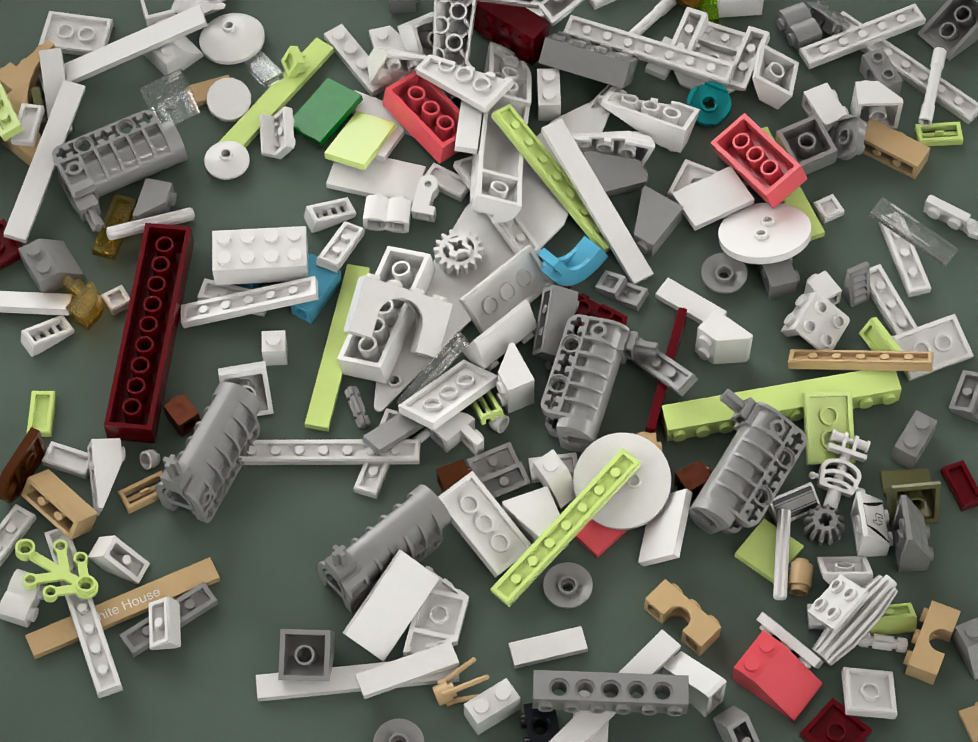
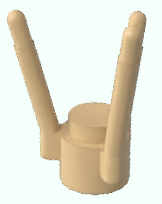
(446, 692)

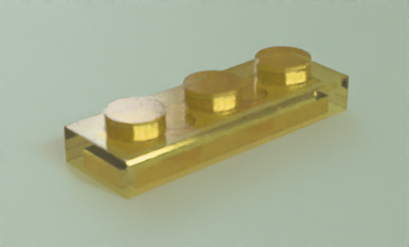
(119, 212)

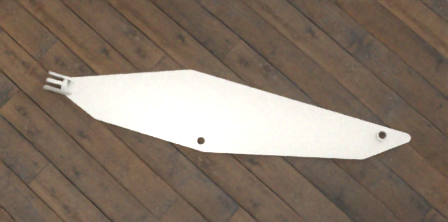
(540, 215)

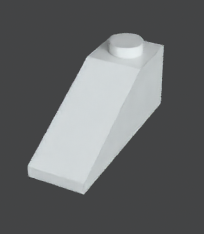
(104, 463)

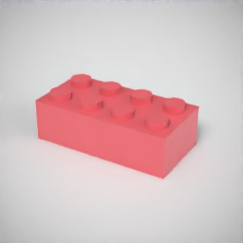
(424, 114)
(759, 160)

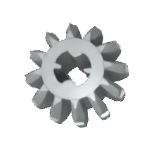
(828, 532)

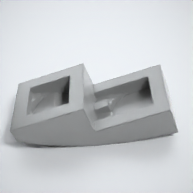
(620, 291)

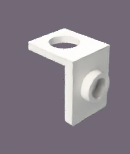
(157, 17)

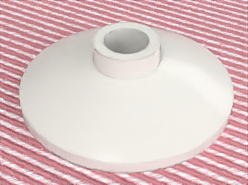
(227, 167)

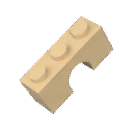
(669, 601)
(938, 623)

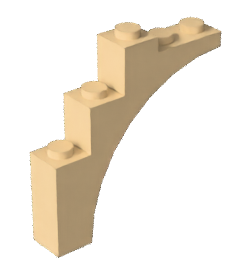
(18, 84)

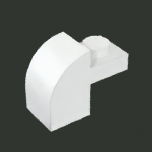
(456, 430)

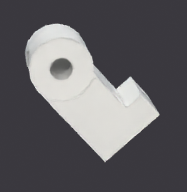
(423, 200)

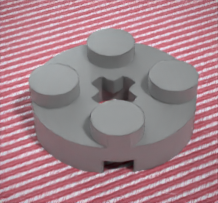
(854, 130)

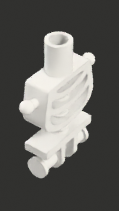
(836, 485)

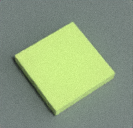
(760, 548)

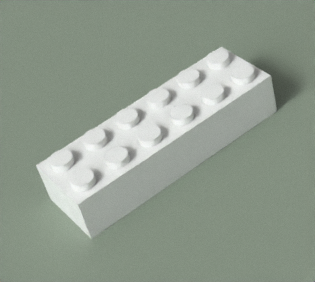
(376, 356)

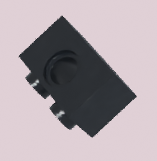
(533, 719)

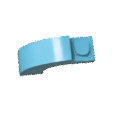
(575, 265)

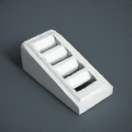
(317, 221)
(35, 344)

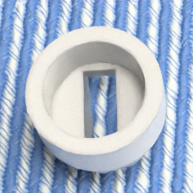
(499, 425)
(149, 459)

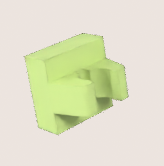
(294, 62)

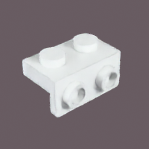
(277, 133)

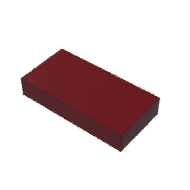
(961, 485)

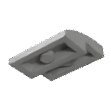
(966, 396)
(499, 470)

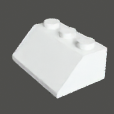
(494, 342)

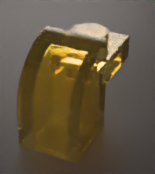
(87, 302)

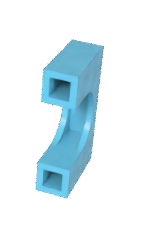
(327, 285)

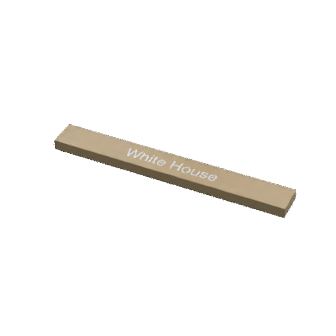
(124, 606)

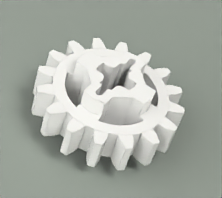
(458, 251)

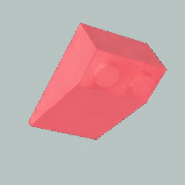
(776, 676)

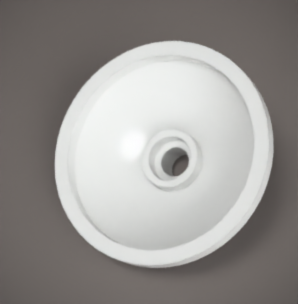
(232, 38)

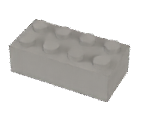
(588, 59)

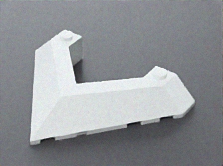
(456, 20)

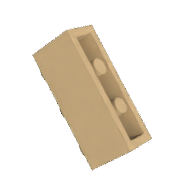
(895, 149)
(59, 504)

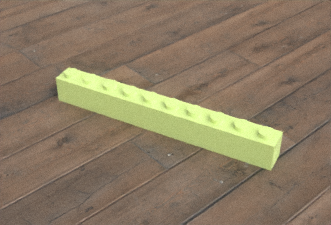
(712, 416)

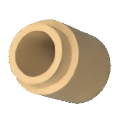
(799, 577)

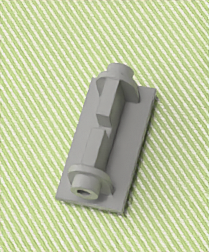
(833, 20)

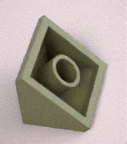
(923, 495)

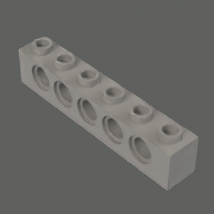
(622, 684)

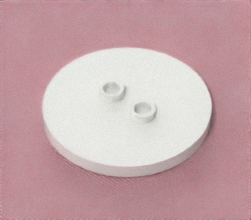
(765, 234)
(641, 495)

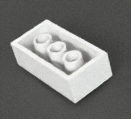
(259, 255)

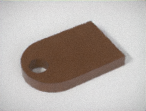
(22, 465)

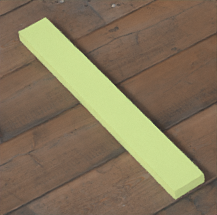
(278, 95)
(548, 170)
(330, 372)
(565, 527)

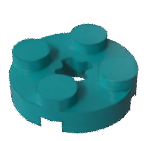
(721, 100)

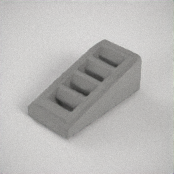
(857, 284)

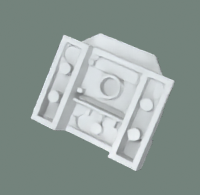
(719, 42)

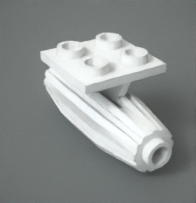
(849, 614)

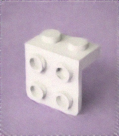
(816, 321)

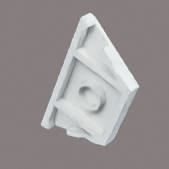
(438, 618)

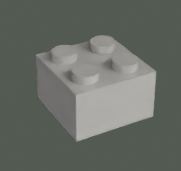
(808, 144)

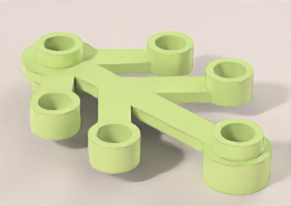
(57, 572)

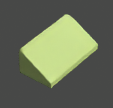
(896, 620)

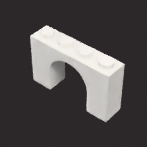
(430, 312)

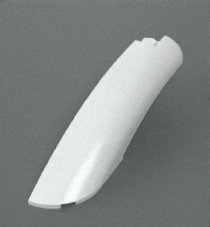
(498, 163)

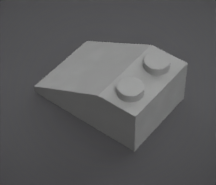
(952, 27)
(911, 538)

